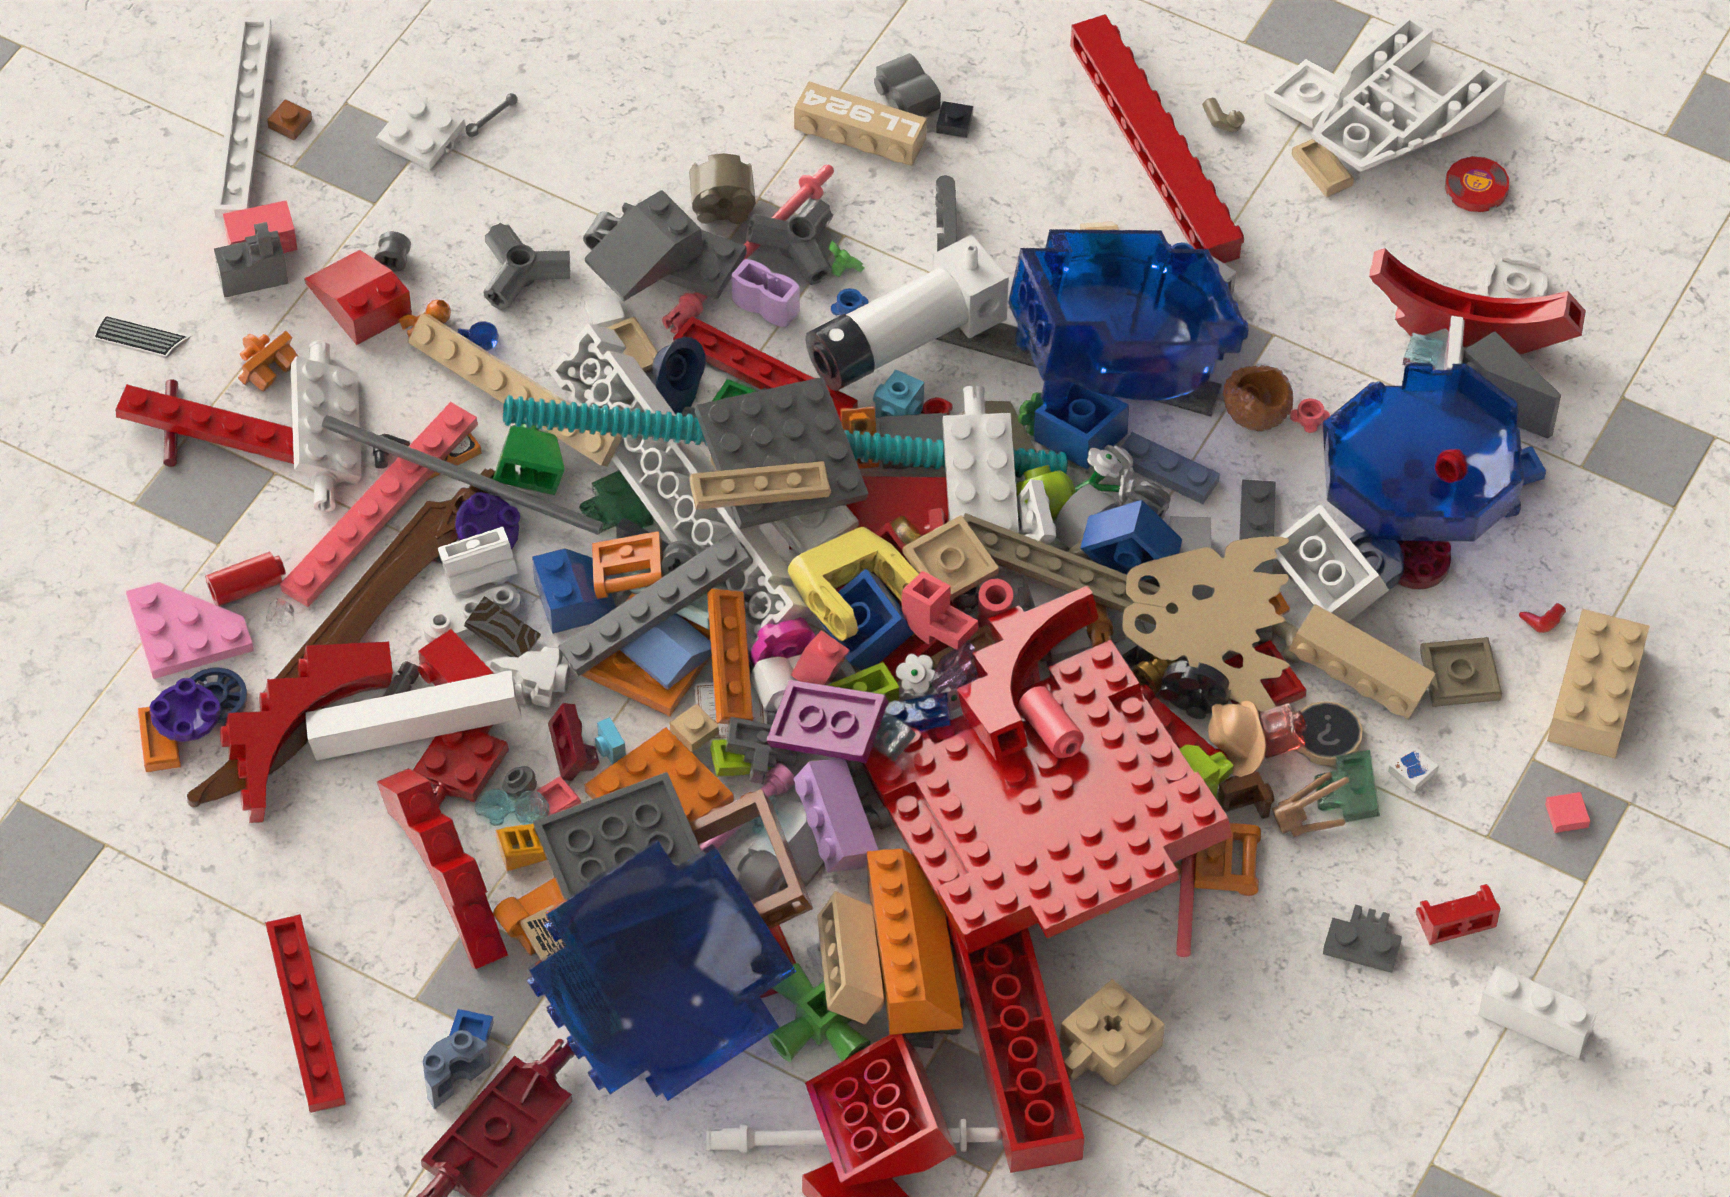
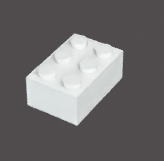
(1329, 566)

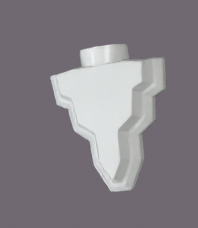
(539, 673)

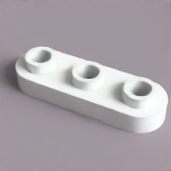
(456, 614)

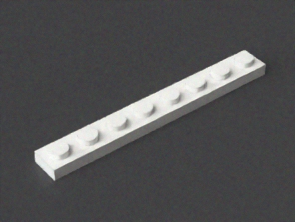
(243, 115)

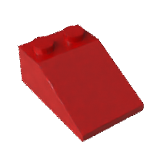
(361, 295)

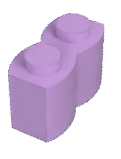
(765, 293)

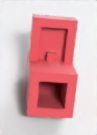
(930, 614)

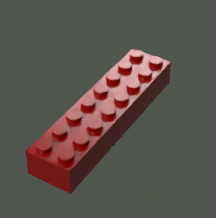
(1019, 1052)

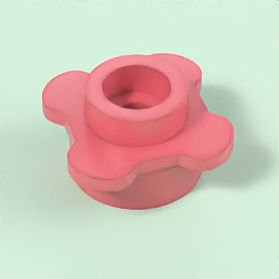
(1307, 408)

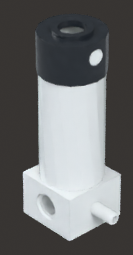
(960, 292)

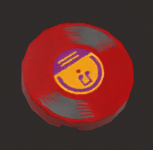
(1477, 183)

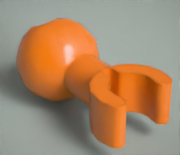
(436, 308)

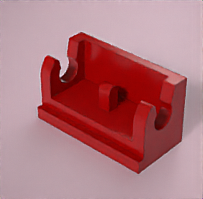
(1459, 916)

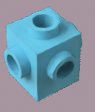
(899, 396)

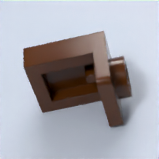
(1244, 791)

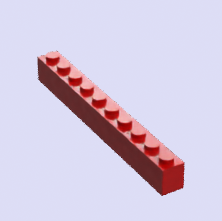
(1155, 139)

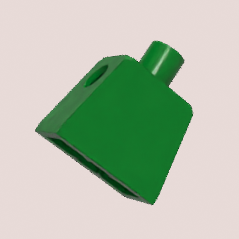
(530, 460)

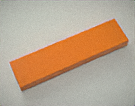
(729, 655)

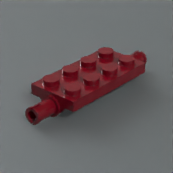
(499, 1126)

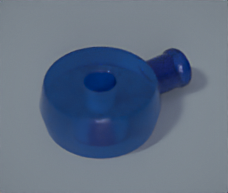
(482, 334)

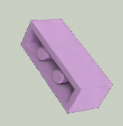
(835, 814)

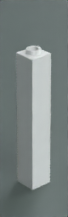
(414, 715)

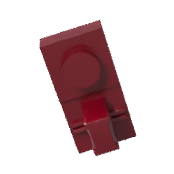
(568, 744)

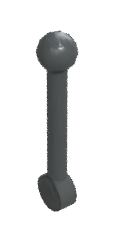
(472, 128)

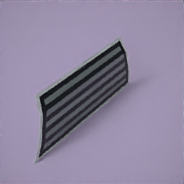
(137, 336)

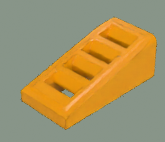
(523, 856)

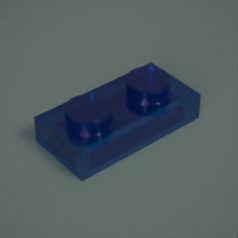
(923, 712)

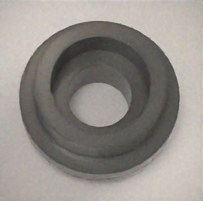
(519, 781)

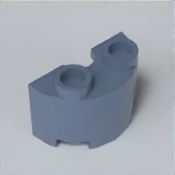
(451, 1060)

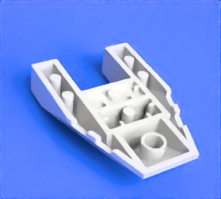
(1388, 113)

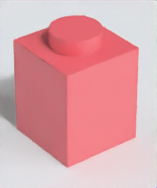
(820, 660)

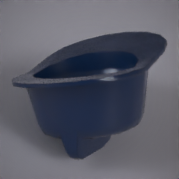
(679, 372)

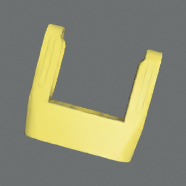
(839, 562)

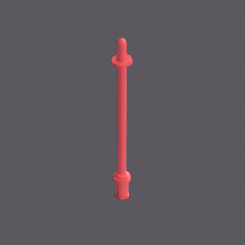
(692, 305)

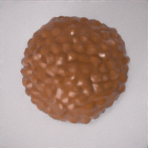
(1258, 397)

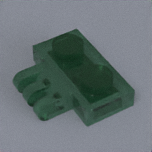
(614, 501)
(1359, 795)

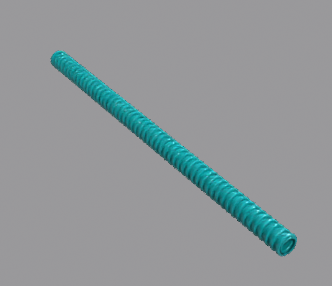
(688, 429)

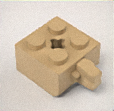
(1110, 1035)

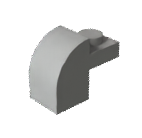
(1074, 515)

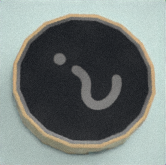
(1329, 732)

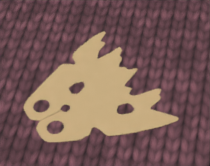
(1217, 624)

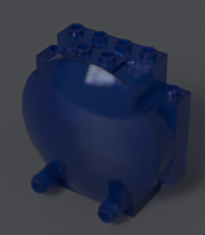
(1122, 314)
(660, 970)

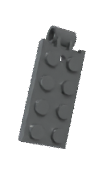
(704, 274)

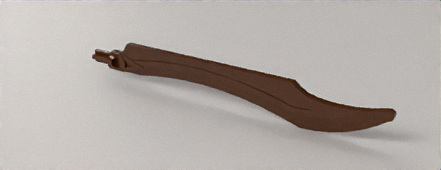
(355, 614)

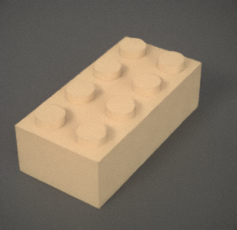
(1598, 683)

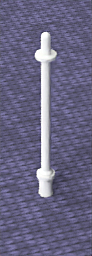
(746, 1138)

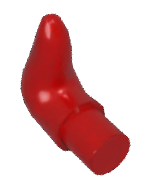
(1546, 622)

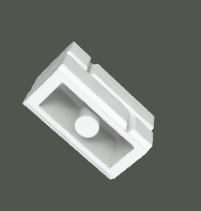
(478, 561)

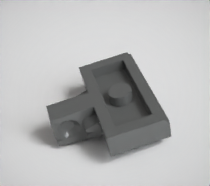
(750, 740)

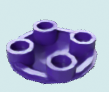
(485, 513)
(185, 711)

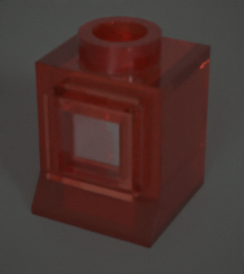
(1282, 729)

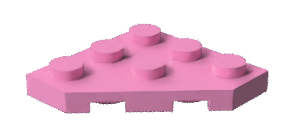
(184, 630)

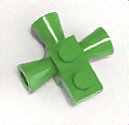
(813, 1021)

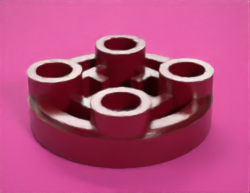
(1425, 563)

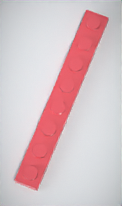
(375, 507)

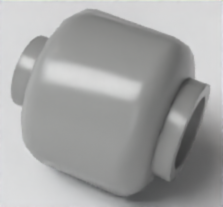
(761, 875)

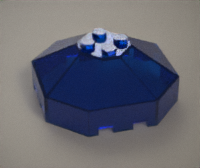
(1387, 446)

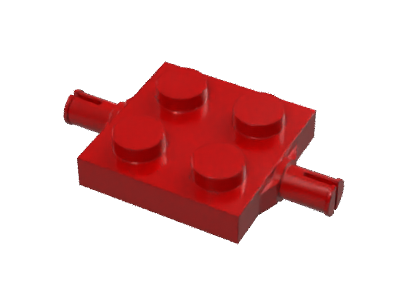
(461, 762)

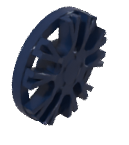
(222, 691)

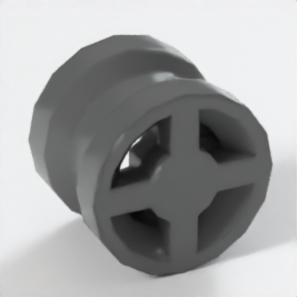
(393, 250)
(676, 552)

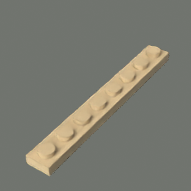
(500, 381)

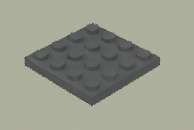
(782, 428)
(613, 828)

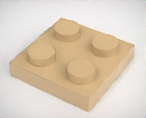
(952, 556)

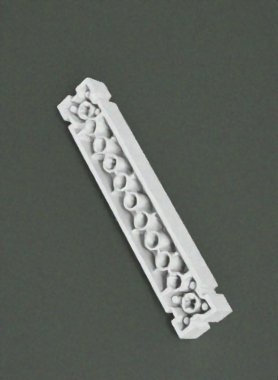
(661, 473)

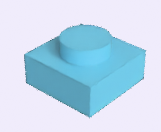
(609, 741)

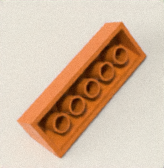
(912, 946)

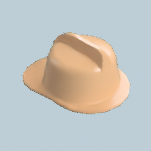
(1239, 735)

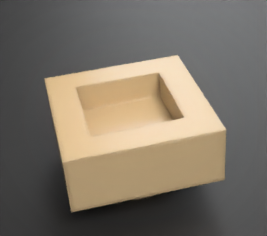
(694, 728)

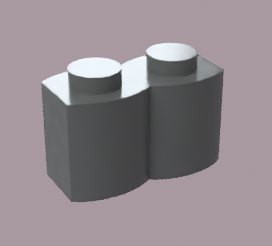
(907, 86)

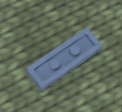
(1170, 468)

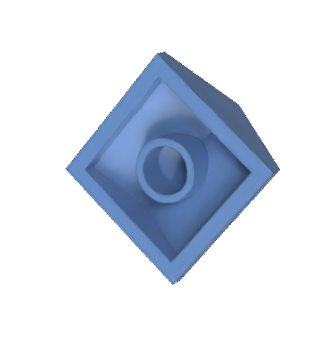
(669, 650)

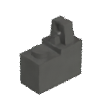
(252, 263)

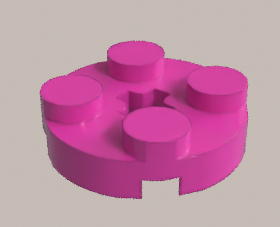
(782, 640)

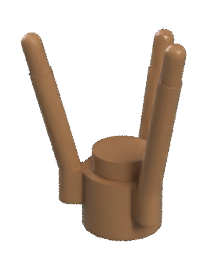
(1290, 812)

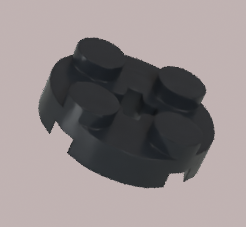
(1194, 688)

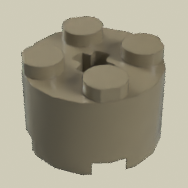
(722, 189)

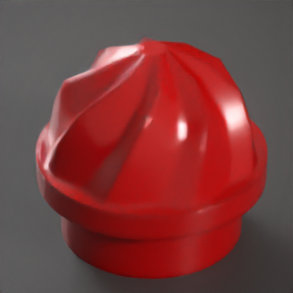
(1451, 465)

